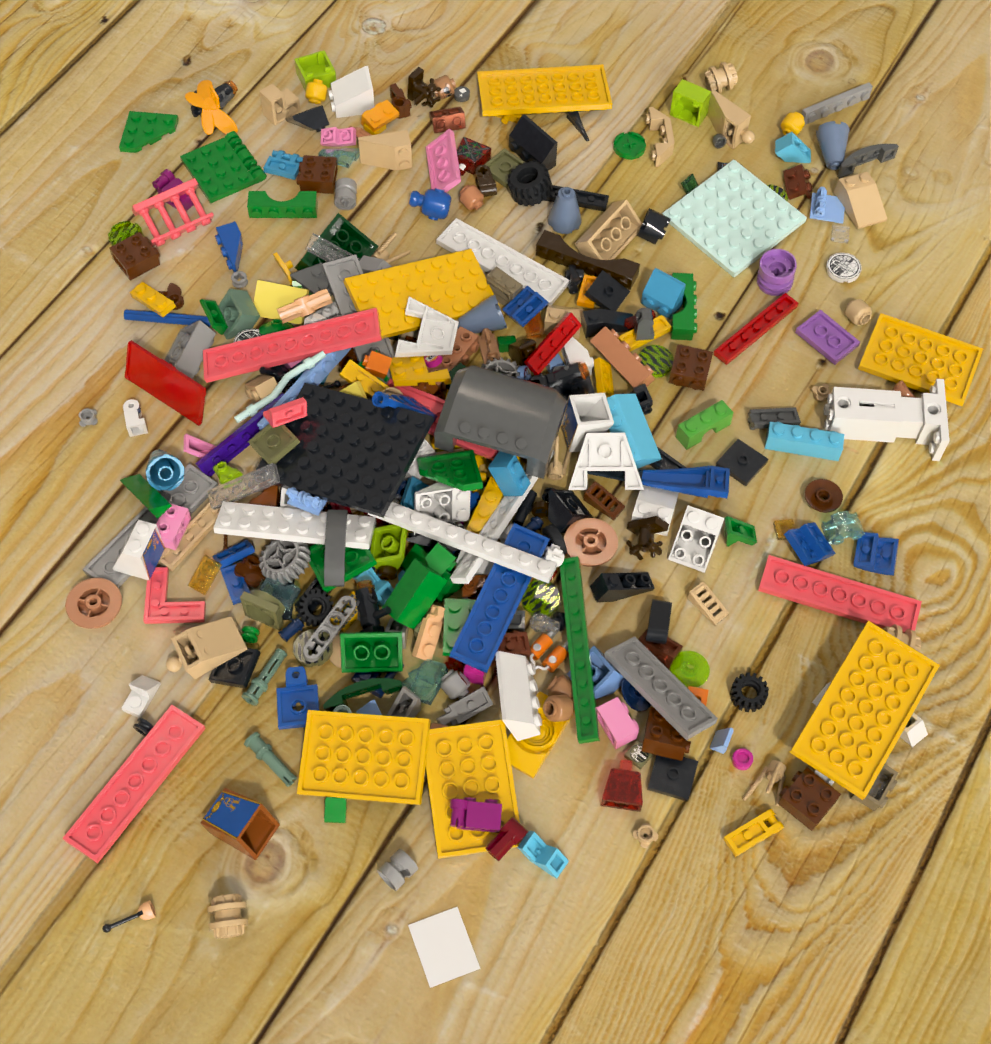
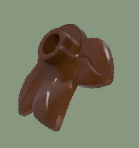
(174, 293)
(250, 570)

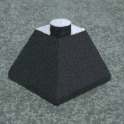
(310, 119)
(565, 509)

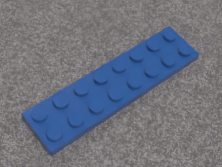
(496, 604)

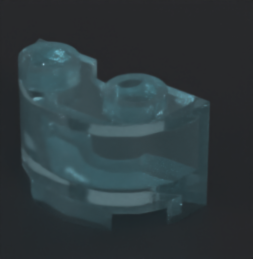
(842, 526)
(285, 594)

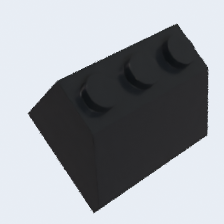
(533, 143)

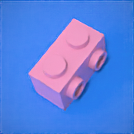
(173, 525)
(617, 723)

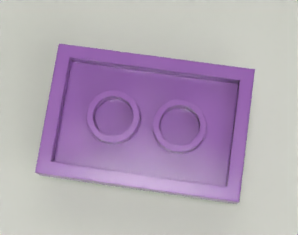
(827, 337)

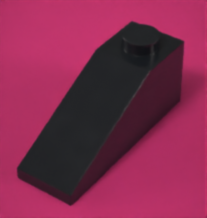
(595, 320)

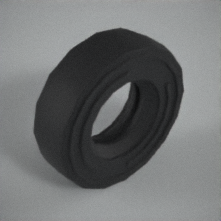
(555, 537)

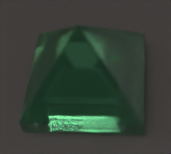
(689, 184)

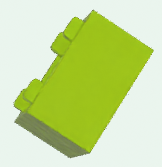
(315, 67)
(690, 103)

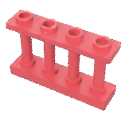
(173, 195)

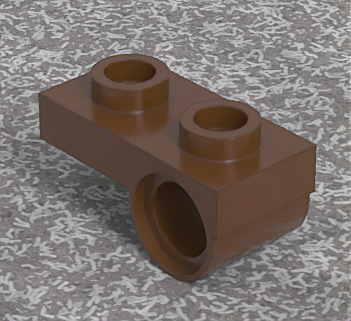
(399, 101)

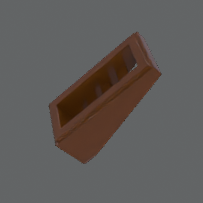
(600, 505)

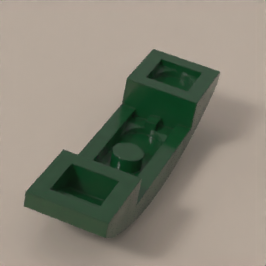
(362, 687)

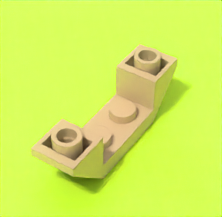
(659, 121)

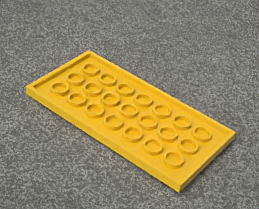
(543, 90)
(445, 283)
(864, 710)

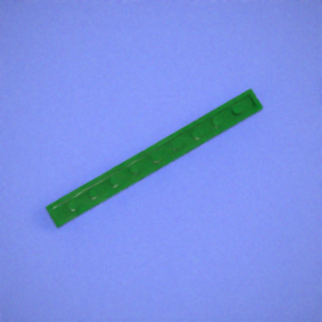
(579, 651)

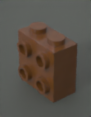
(318, 174)
(135, 255)
(690, 367)
(663, 738)
(808, 798)

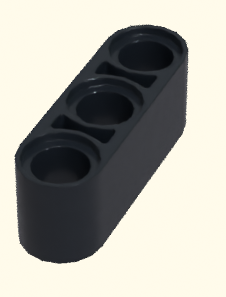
(659, 621)

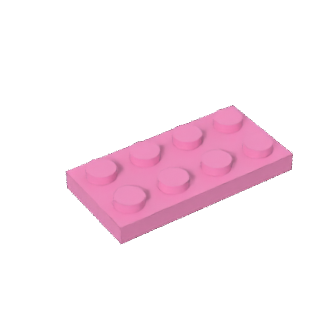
(443, 162)

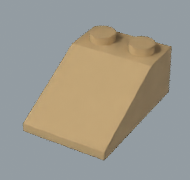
(386, 150)
(861, 199)

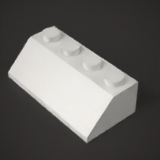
(518, 695)

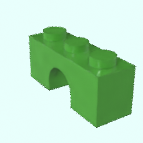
(715, 417)

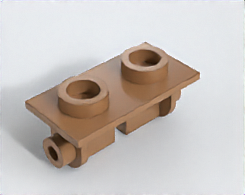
(488, 346)

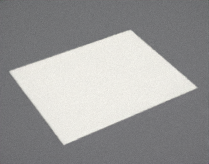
(443, 947)

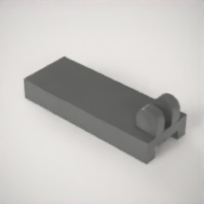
(761, 417)

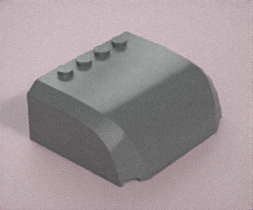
(502, 416)

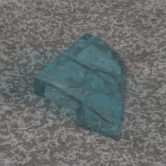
(344, 156)
(426, 680)

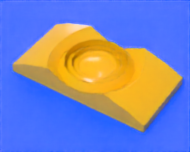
(531, 753)

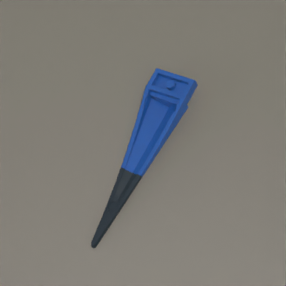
(691, 481)

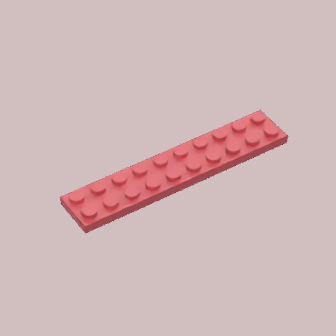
(291, 345)

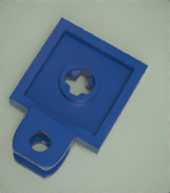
(295, 692)

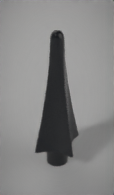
(575, 119)

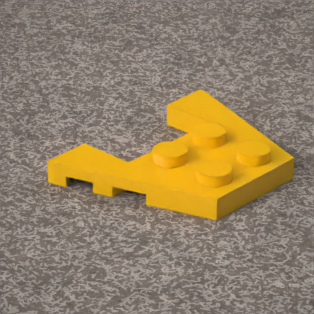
(413, 370)

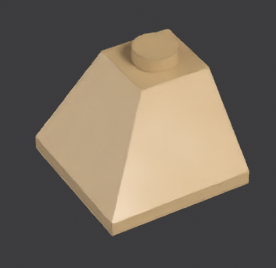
(556, 313)

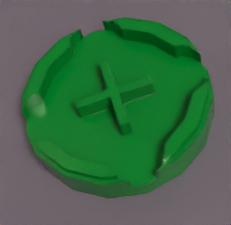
(629, 145)

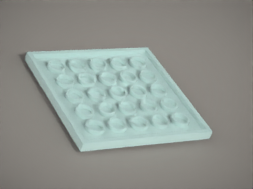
(734, 218)

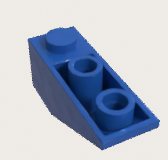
(231, 241)

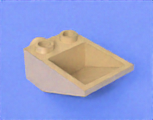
(729, 120)
(213, 646)

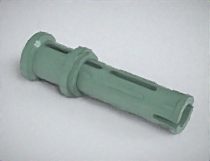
(262, 685)
(264, 752)

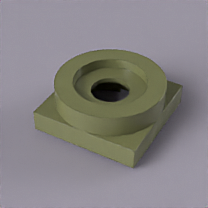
(263, 608)

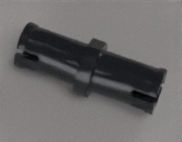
(525, 508)

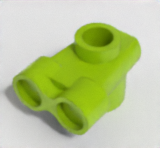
(225, 472)

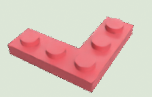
(160, 611)

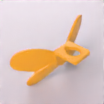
(211, 114)

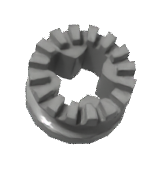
(239, 284)

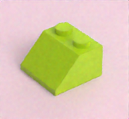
(389, 545)

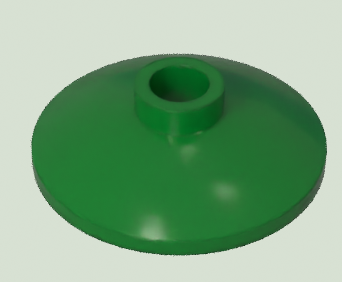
(274, 326)

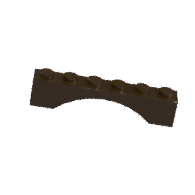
(554, 248)

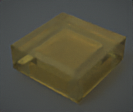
(782, 527)

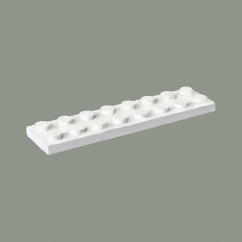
(492, 253)
(288, 524)

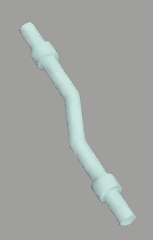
(252, 409)

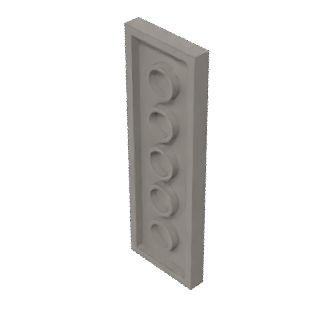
(661, 688)

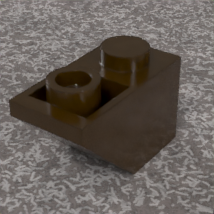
(521, 350)

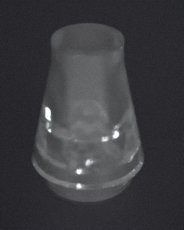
(543, 623)

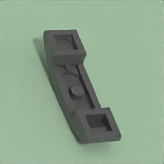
(882, 152)
(335, 548)

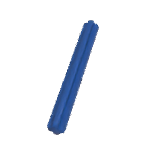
(170, 318)

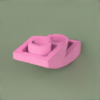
(338, 137)

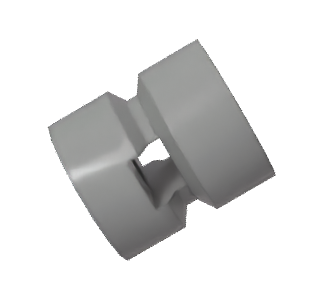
(345, 193)
(397, 870)

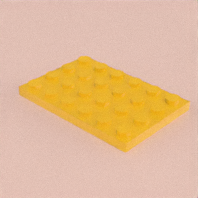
(920, 357)
(364, 757)
(473, 764)

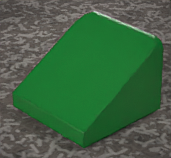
(504, 342)
(335, 810)

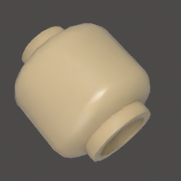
(858, 312)

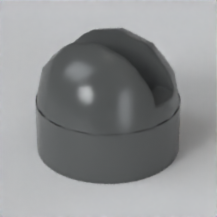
(719, 141)

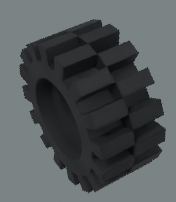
(302, 608)
(748, 703)

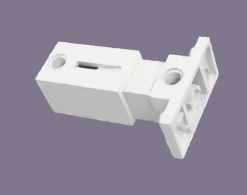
(887, 415)

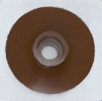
(823, 489)

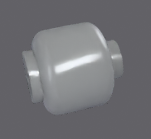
(455, 684)

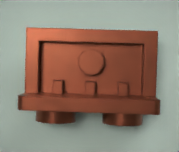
(797, 182)

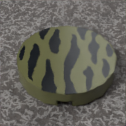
(300, 642)

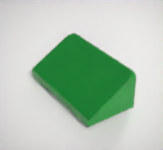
(214, 315)

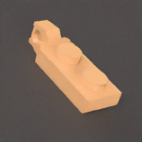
(429, 634)

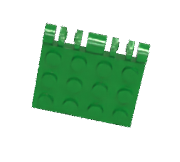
(221, 169)

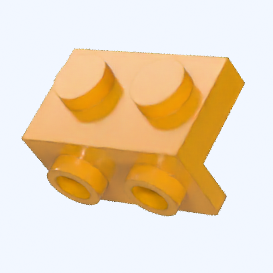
(380, 115)

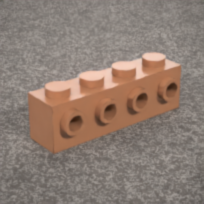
(464, 346)
(620, 357)

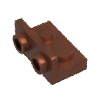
(448, 119)
(515, 643)
(664, 653)

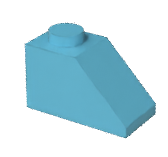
(792, 149)

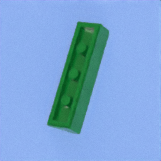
(146, 494)

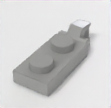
(466, 707)

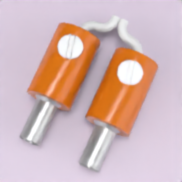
(554, 659)

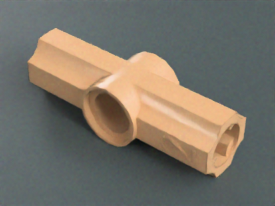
(304, 305)

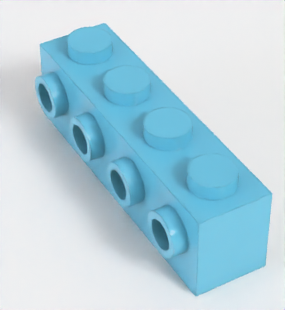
(804, 441)

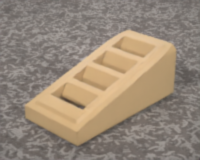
(703, 607)

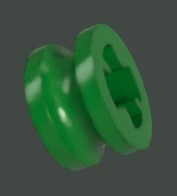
(250, 634)

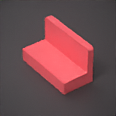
(286, 412)

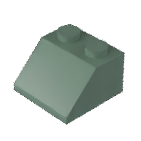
(238, 312)

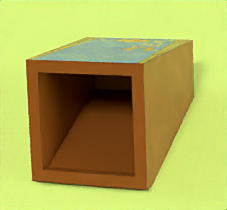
(240, 823)

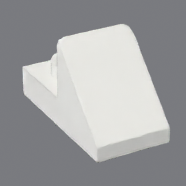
(141, 694)

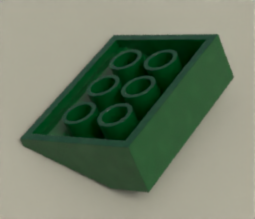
(345, 236)

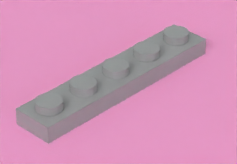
(837, 103)

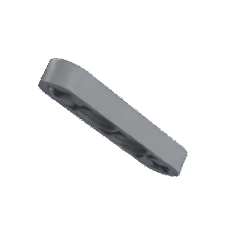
(327, 627)

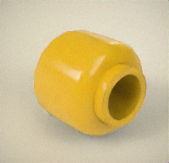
(316, 91)
(793, 123)

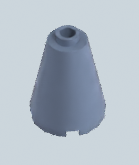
(833, 143)
(565, 212)
(483, 316)

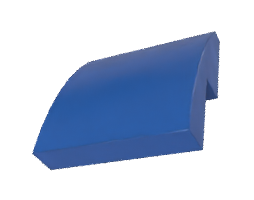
(525, 306)
(809, 544)
(876, 554)

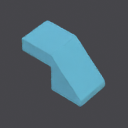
(382, 588)
(543, 855)

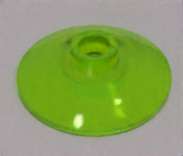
(690, 677)

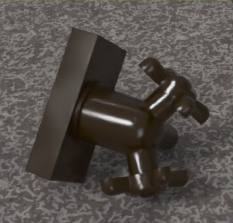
(420, 90)
(645, 531)

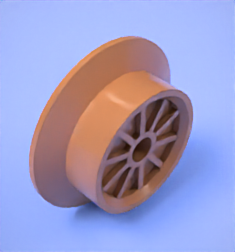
(591, 541)
(93, 603)

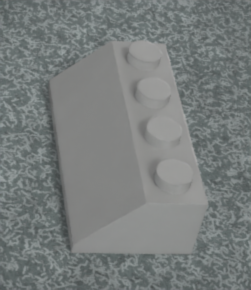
(188, 348)

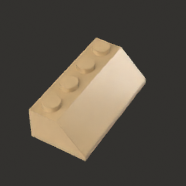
(610, 232)

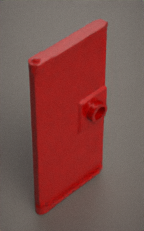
(165, 382)

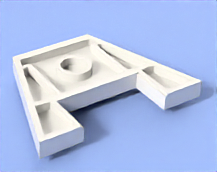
(435, 334)
(606, 453)

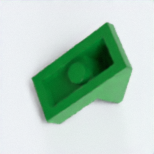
(739, 531)

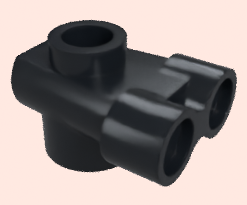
(575, 276)

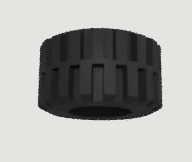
(530, 183)

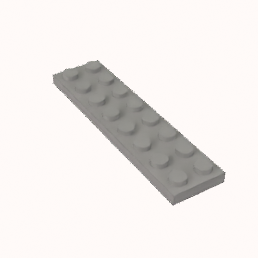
(335, 273)
(188, 494)

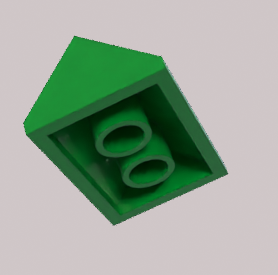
(420, 552)
(414, 594)
(371, 652)

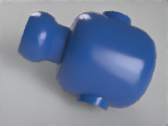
(433, 203)

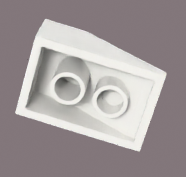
(655, 502)

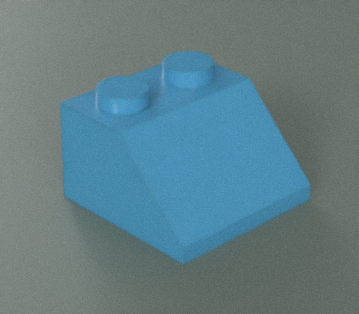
(663, 293)
(509, 474)

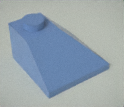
(605, 675)

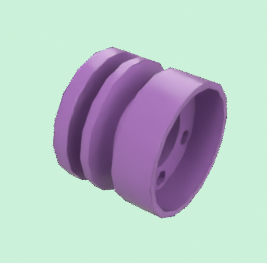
(776, 272)

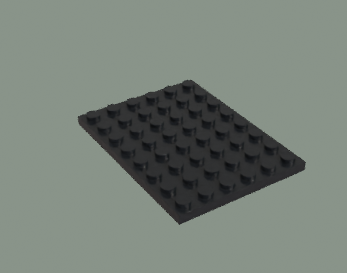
(351, 449)

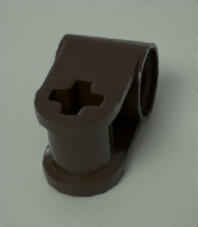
(485, 181)

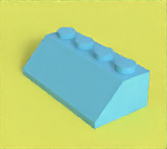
(630, 420)

